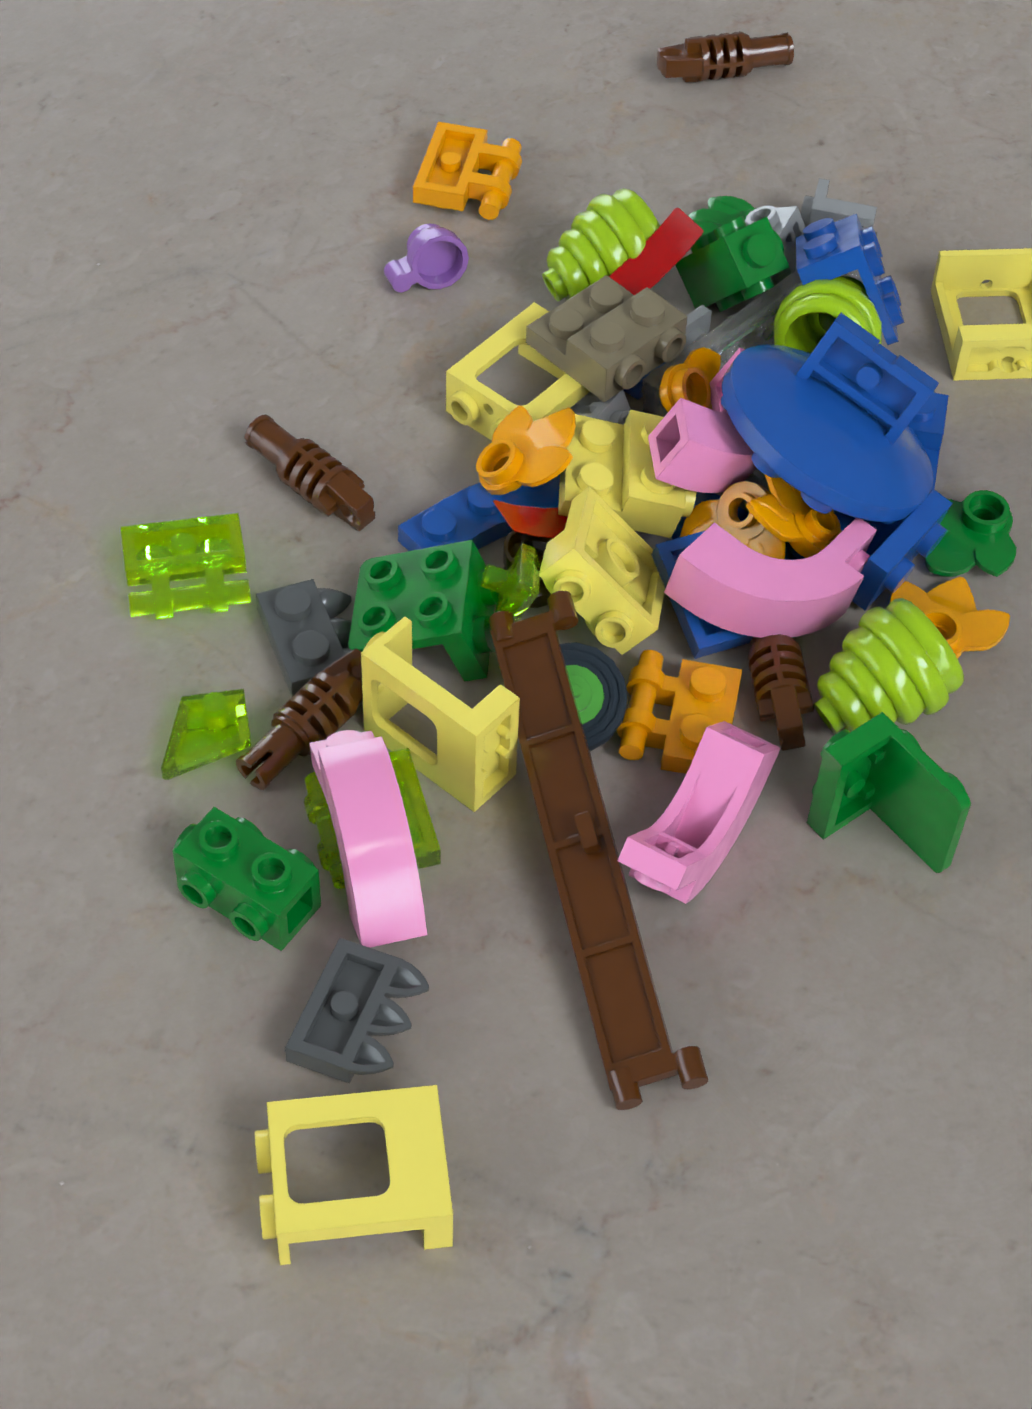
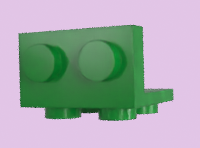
(440, 596)
(893, 777)

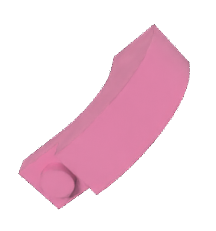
(700, 445)
(769, 595)
(705, 814)
(371, 837)

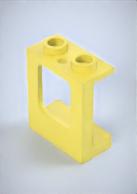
(993, 349)
(483, 408)
(473, 743)
(416, 1164)

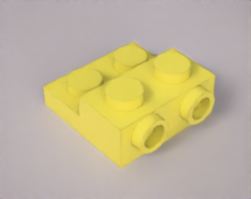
(621, 471)
(606, 573)

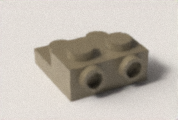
(609, 336)

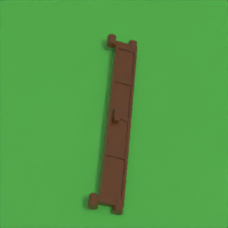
(585, 859)

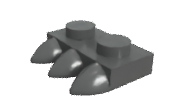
(305, 629)
(350, 1008)

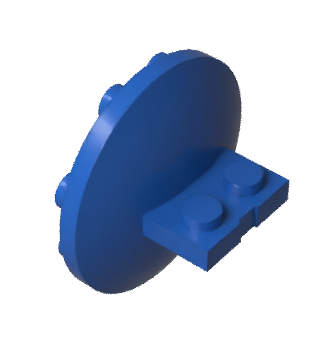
(835, 422)

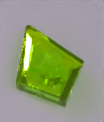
(516, 585)
(206, 731)

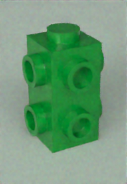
(732, 263)
(246, 878)

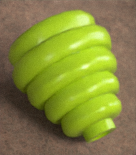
(599, 242)
(813, 308)
(888, 666)

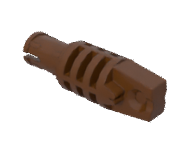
(723, 56)
(312, 473)
(781, 686)
(307, 717)

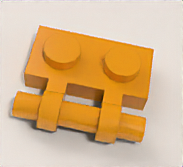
(451, 168)
(698, 698)

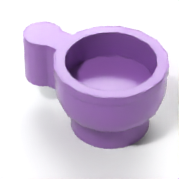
(433, 260)

